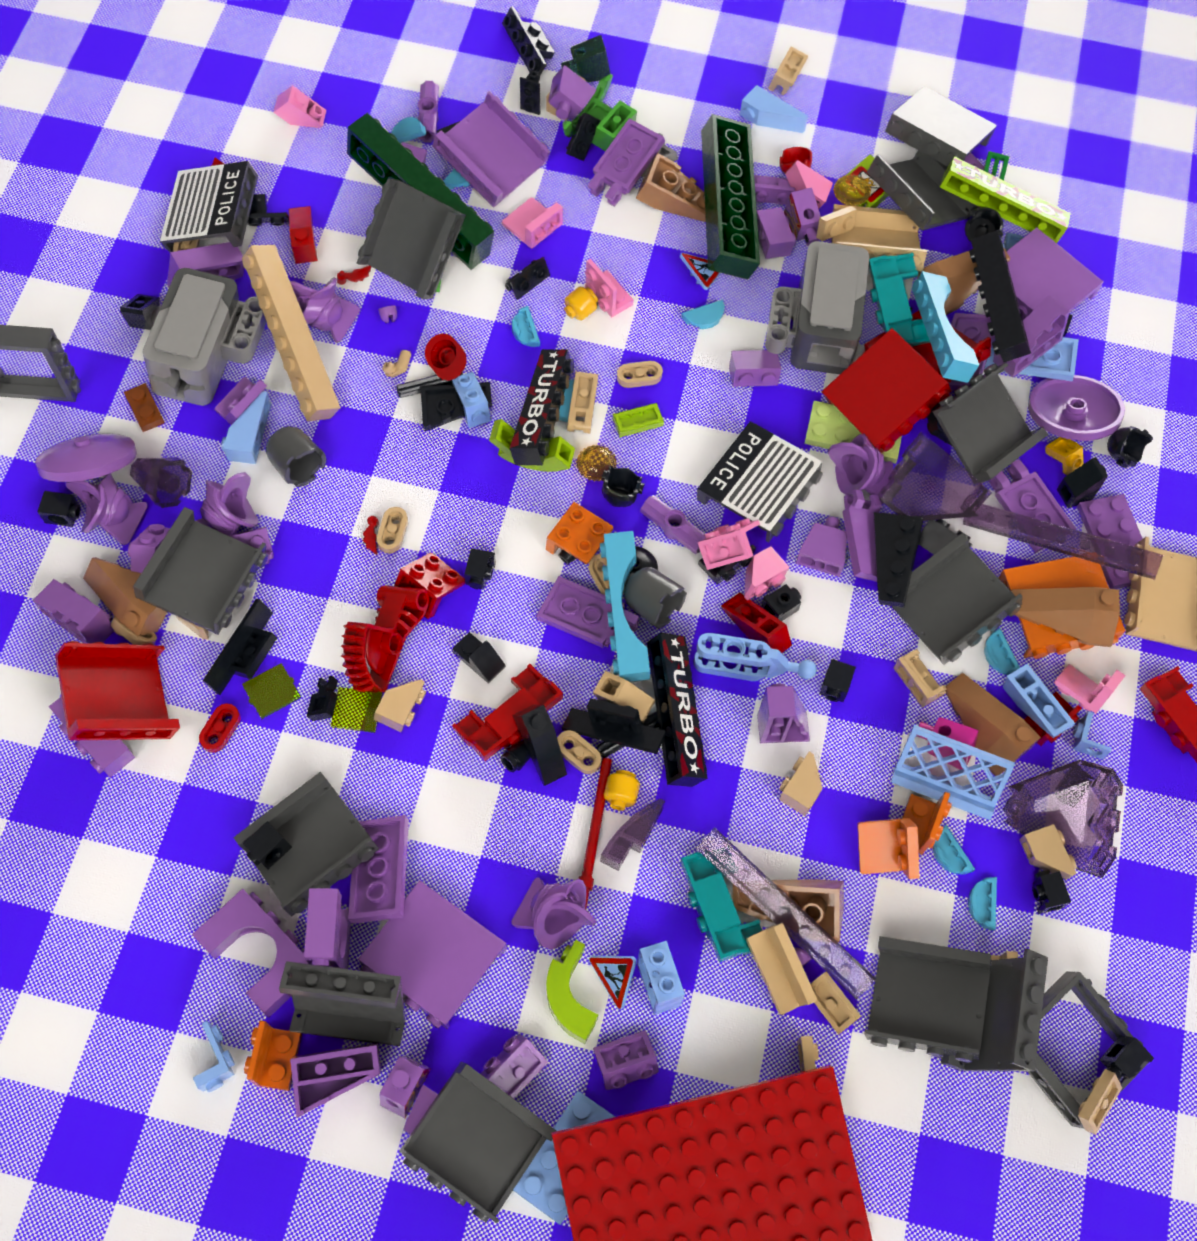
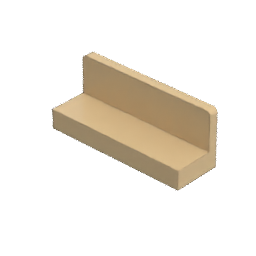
(781, 969)

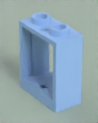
(658, 968)

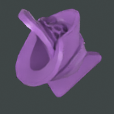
(326, 309)
(860, 466)
(227, 505)
(109, 508)
(553, 911)

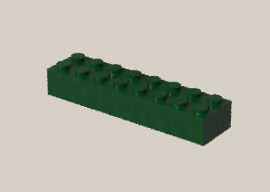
(387, 159)
(730, 197)

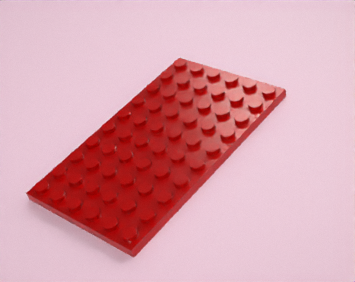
(719, 1168)

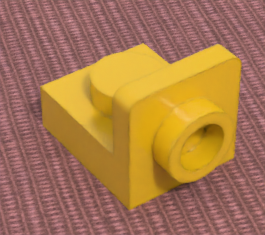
(1067, 453)

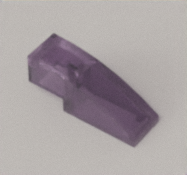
(631, 835)

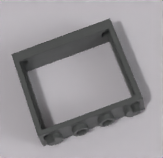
(44, 340)
(1100, 1010)

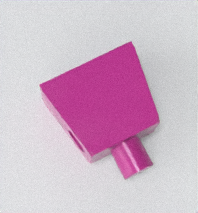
(954, 731)

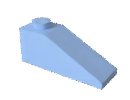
(770, 111)
(247, 431)
(1037, 701)

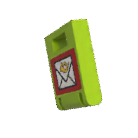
(877, 193)

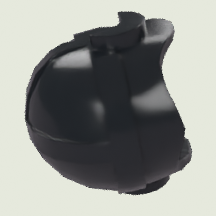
(982, 222)
(1127, 445)
(621, 486)

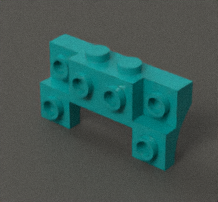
(891, 297)
(716, 908)

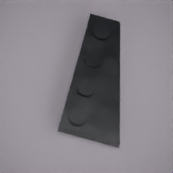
(896, 550)

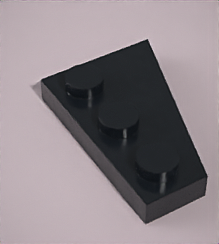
(443, 404)

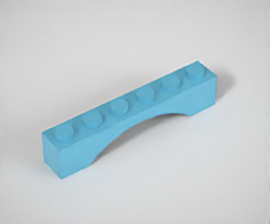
(953, 355)
(632, 654)

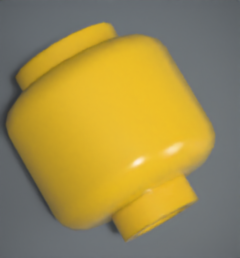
(580, 303)
(621, 790)

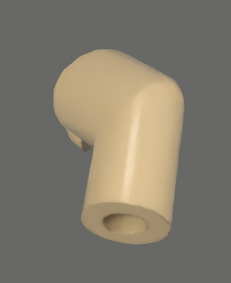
(399, 367)

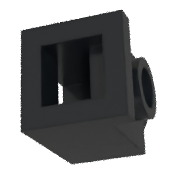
(479, 568)
(778, 608)
(1050, 891)
(1125, 1057)

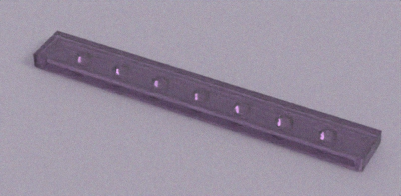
(1066, 541)
(784, 910)

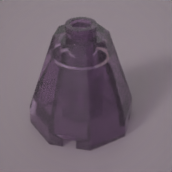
(162, 479)

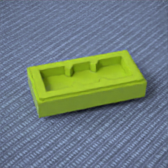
(638, 420)

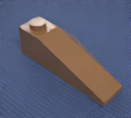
(1080, 612)
(999, 727)

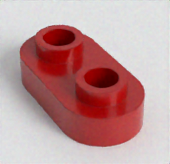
(218, 728)

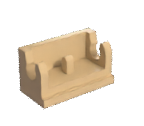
(788, 70)
(918, 679)

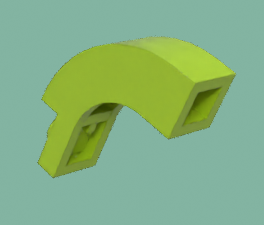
(559, 455)
(567, 1012)

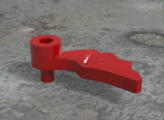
(355, 276)
(369, 534)

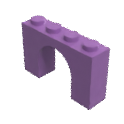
(245, 916)
(327, 929)

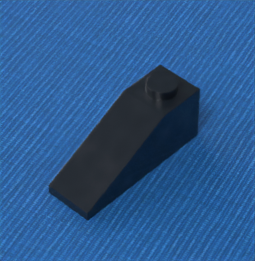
(541, 742)

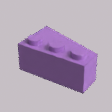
(214, 259)
(1043, 330)
(74, 612)
(782, 716)
(106, 754)
(331, 1073)

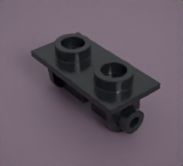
(530, 93)
(583, 138)
(529, 278)

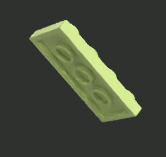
(830, 427)

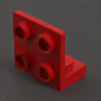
(434, 576)

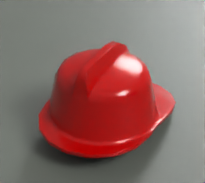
(445, 356)

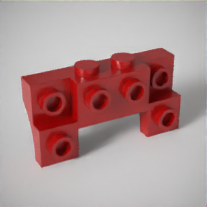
(1174, 709)
(499, 726)

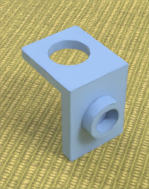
(1082, 744)

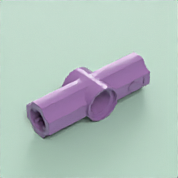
(428, 109)
(663, 515)

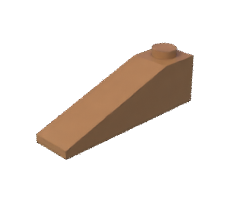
(671, 190)
(960, 276)
(116, 590)
(817, 897)

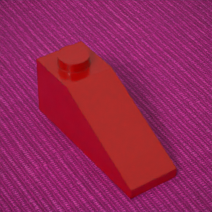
(302, 235)
(757, 622)

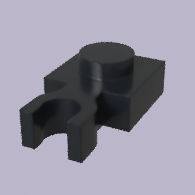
(324, 702)

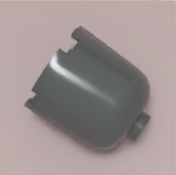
(295, 455)
(653, 596)

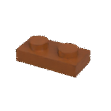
(144, 407)

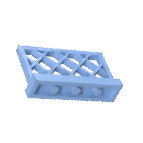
(934, 787)

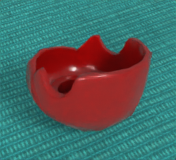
(793, 154)

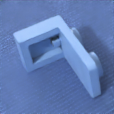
(473, 399)
(214, 1077)

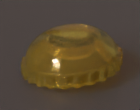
(852, 190)
(594, 461)

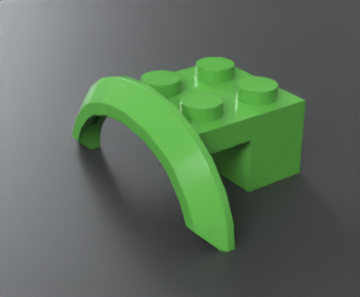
(611, 119)

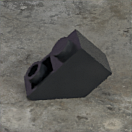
(1082, 483)

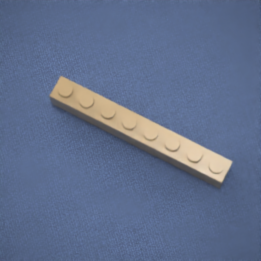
(290, 332)

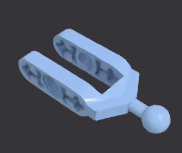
(769, 665)

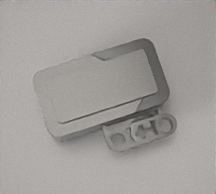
(824, 309)
(197, 335)

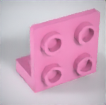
(533, 221)
(609, 292)
(727, 544)
(1083, 689)

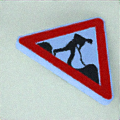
(699, 269)
(615, 975)

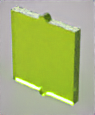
(271, 691)
(356, 710)

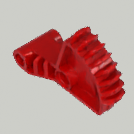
(382, 643)

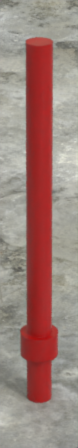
(595, 826)

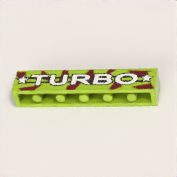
(1008, 200)

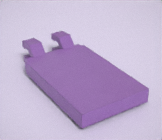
(625, 161)
(1028, 497)
(861, 533)
(581, 612)

